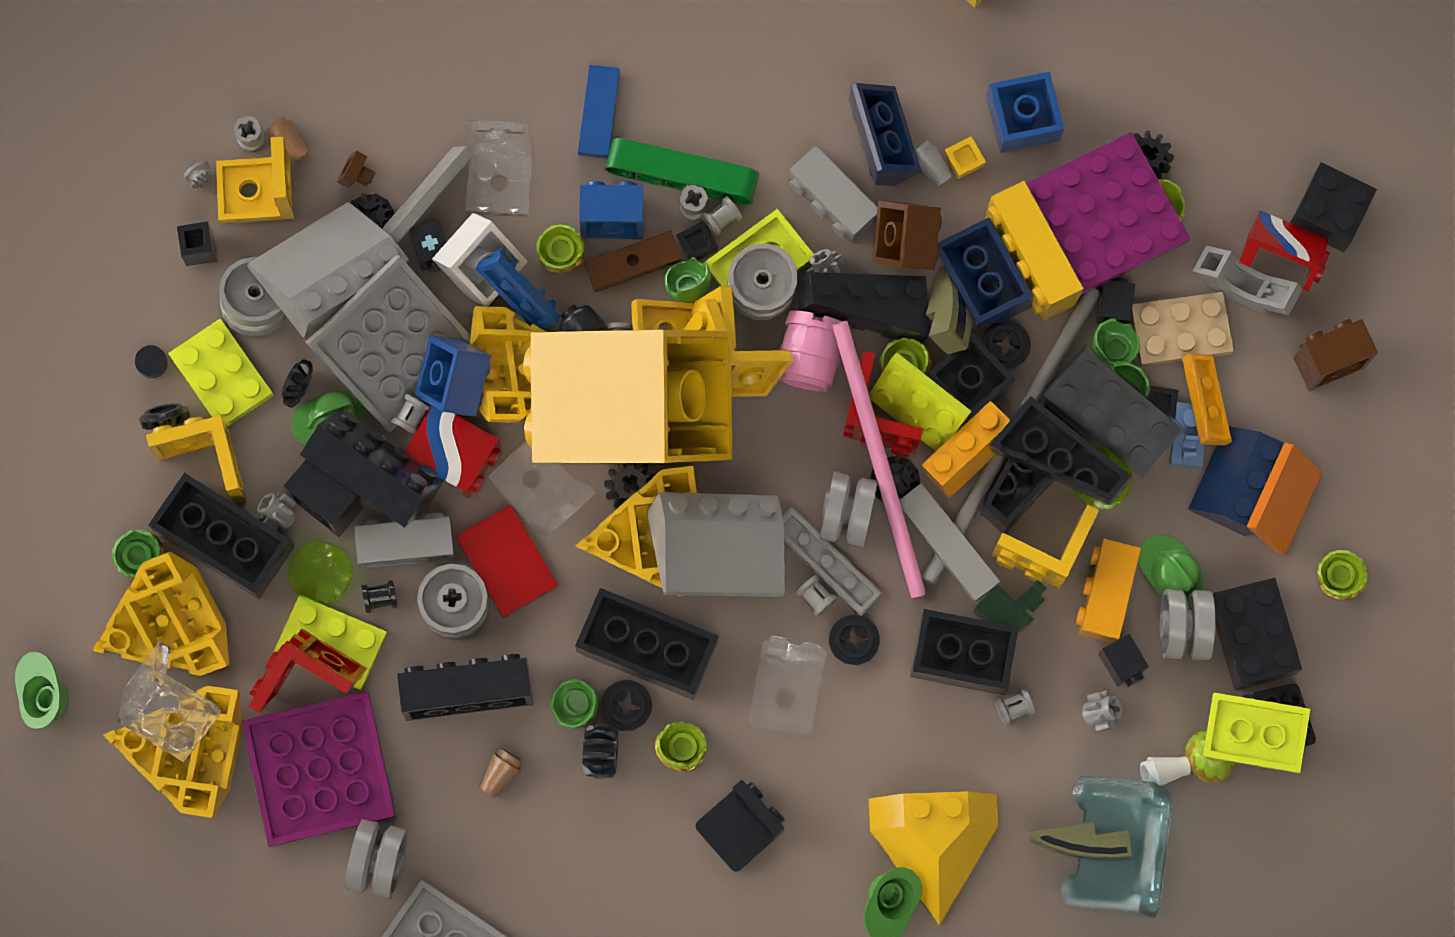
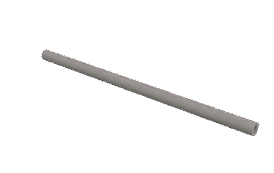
(1036, 390)

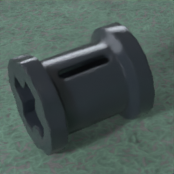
(379, 596)

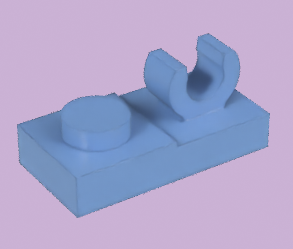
(1186, 448)

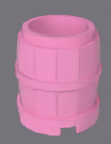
(812, 350)

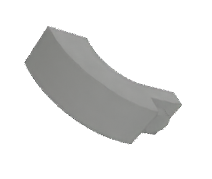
(1244, 285)

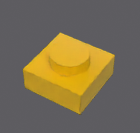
(964, 157)

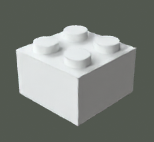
(467, 247)

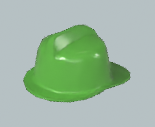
(318, 409)
(1170, 565)
(39, 691)
(892, 902)

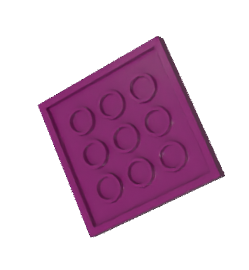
(1108, 212)
(318, 769)

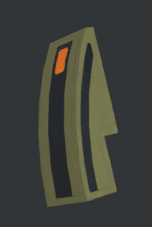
(949, 315)
(1083, 843)

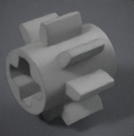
(827, 262)
(277, 510)
(1102, 710)

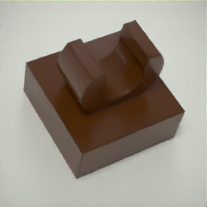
(355, 171)

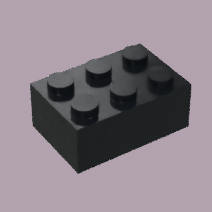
(1255, 634)
(964, 652)

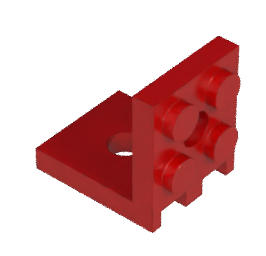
(898, 437)
(312, 655)

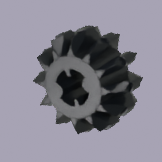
(1158, 151)
(625, 475)
(600, 751)

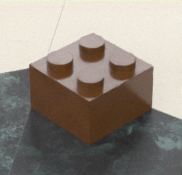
(907, 235)
(1335, 354)

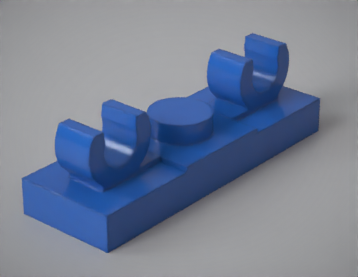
(517, 290)

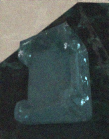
(1123, 885)

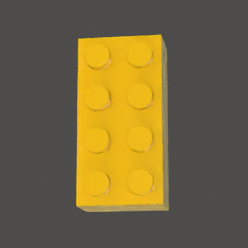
(1034, 250)

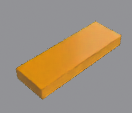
(1206, 399)

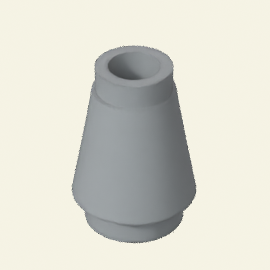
(932, 163)

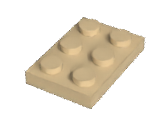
(1180, 327)

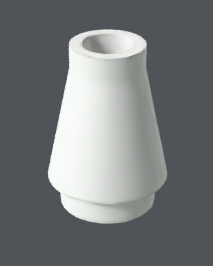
(1164, 769)

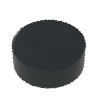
(151, 361)

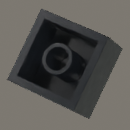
(1333, 206)
(972, 376)
(323, 497)

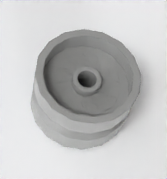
(765, 264)
(246, 303)
(847, 509)
(450, 583)
(1187, 624)
(376, 859)

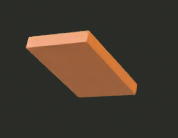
(1284, 499)

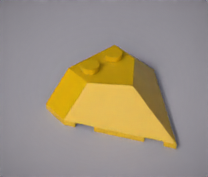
(506, 340)
(626, 534)
(173, 607)
(206, 775)
(936, 838)

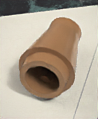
(295, 144)
(500, 771)

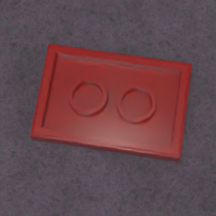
(507, 561)

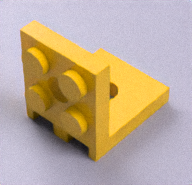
(271, 177)
(676, 315)
(751, 371)
(198, 435)
(1039, 565)

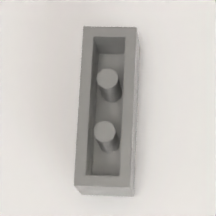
(832, 195)
(394, 545)

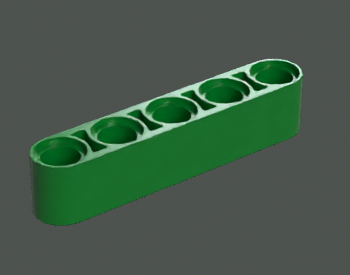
(681, 169)

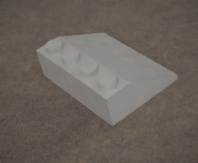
(324, 266)
(718, 544)

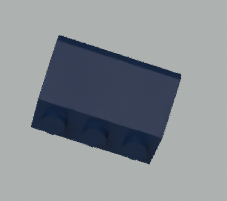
(883, 133)
(985, 274)
(1236, 479)

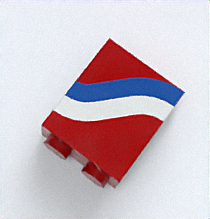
(1289, 242)
(455, 450)

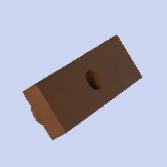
(651, 256)

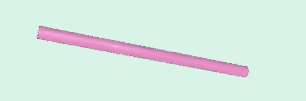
(879, 459)

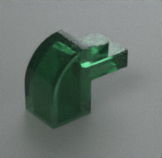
(1003, 609)

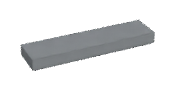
(427, 192)
(948, 543)
(829, 563)

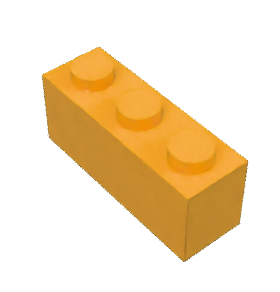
(966, 450)
(1107, 590)

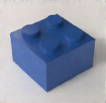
(1024, 112)
(611, 210)
(453, 375)

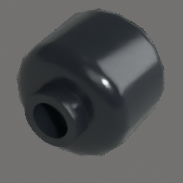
(581, 319)

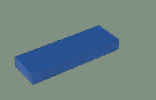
(598, 111)

